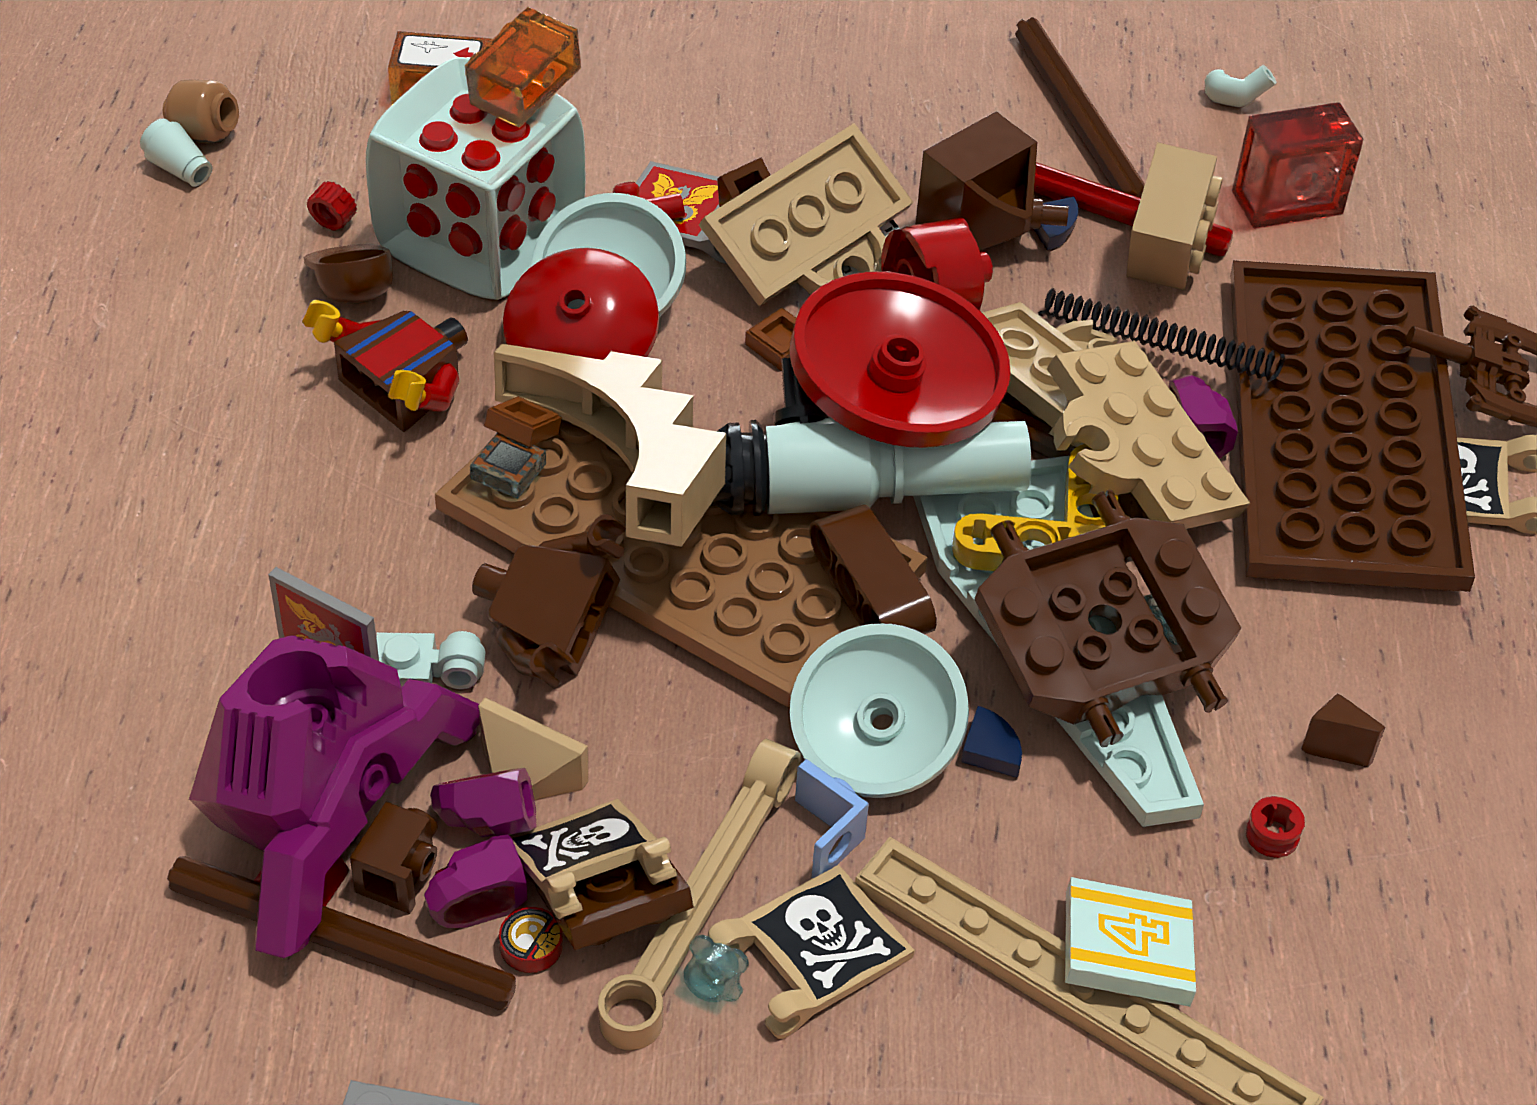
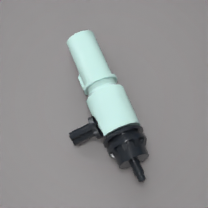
(825, 467)

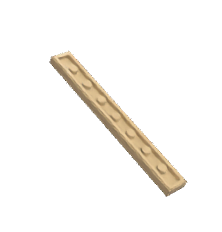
(1034, 963)

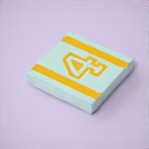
(1129, 942)

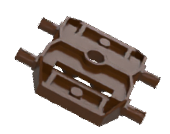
(1067, 669)

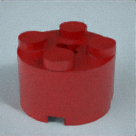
(941, 254)

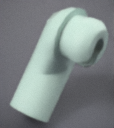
(1235, 91)

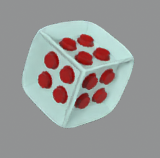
(466, 189)

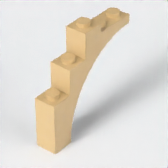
(623, 404)

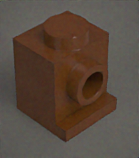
(394, 856)

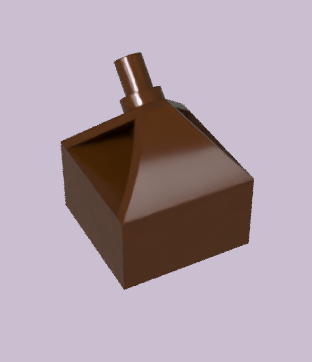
(986, 180)

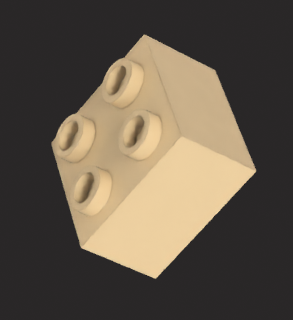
(1174, 216)

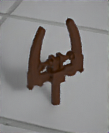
(1487, 363)

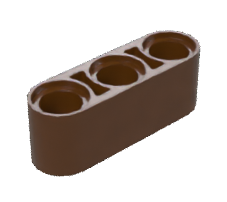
(871, 571)

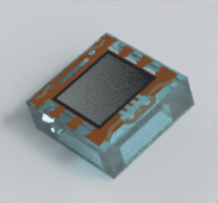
(507, 465)

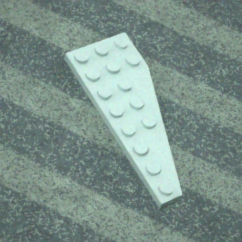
(1148, 763)

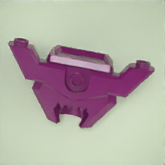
(304, 757)

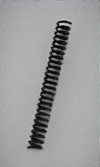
(1068, 304)

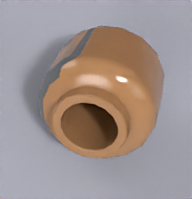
(202, 109)

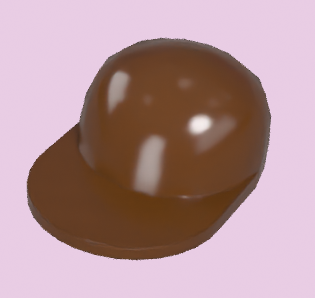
(352, 272)

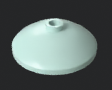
(627, 228)
(874, 674)

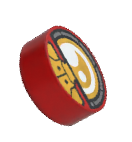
(530, 940)

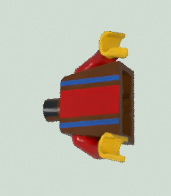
(393, 362)

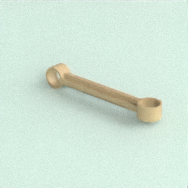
(764, 786)

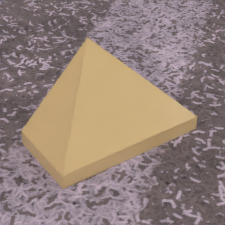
(515, 741)

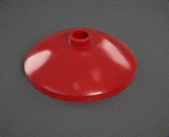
(616, 315)

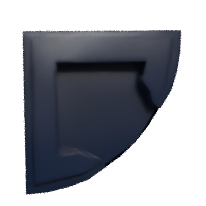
(1055, 236)
(992, 744)

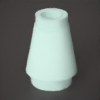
(173, 150)

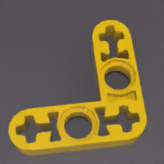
(978, 525)

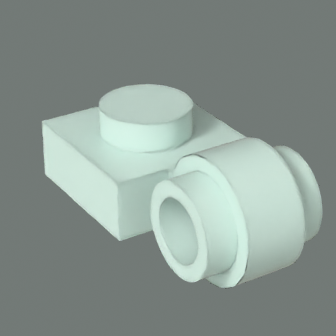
(416, 657)

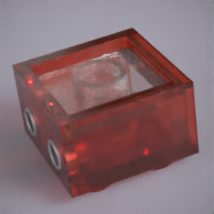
(1296, 164)

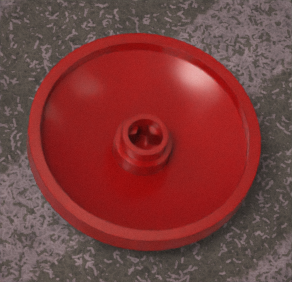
(899, 359)

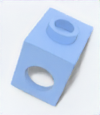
(835, 805)

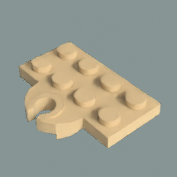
(809, 218)
(1031, 348)
(1139, 438)

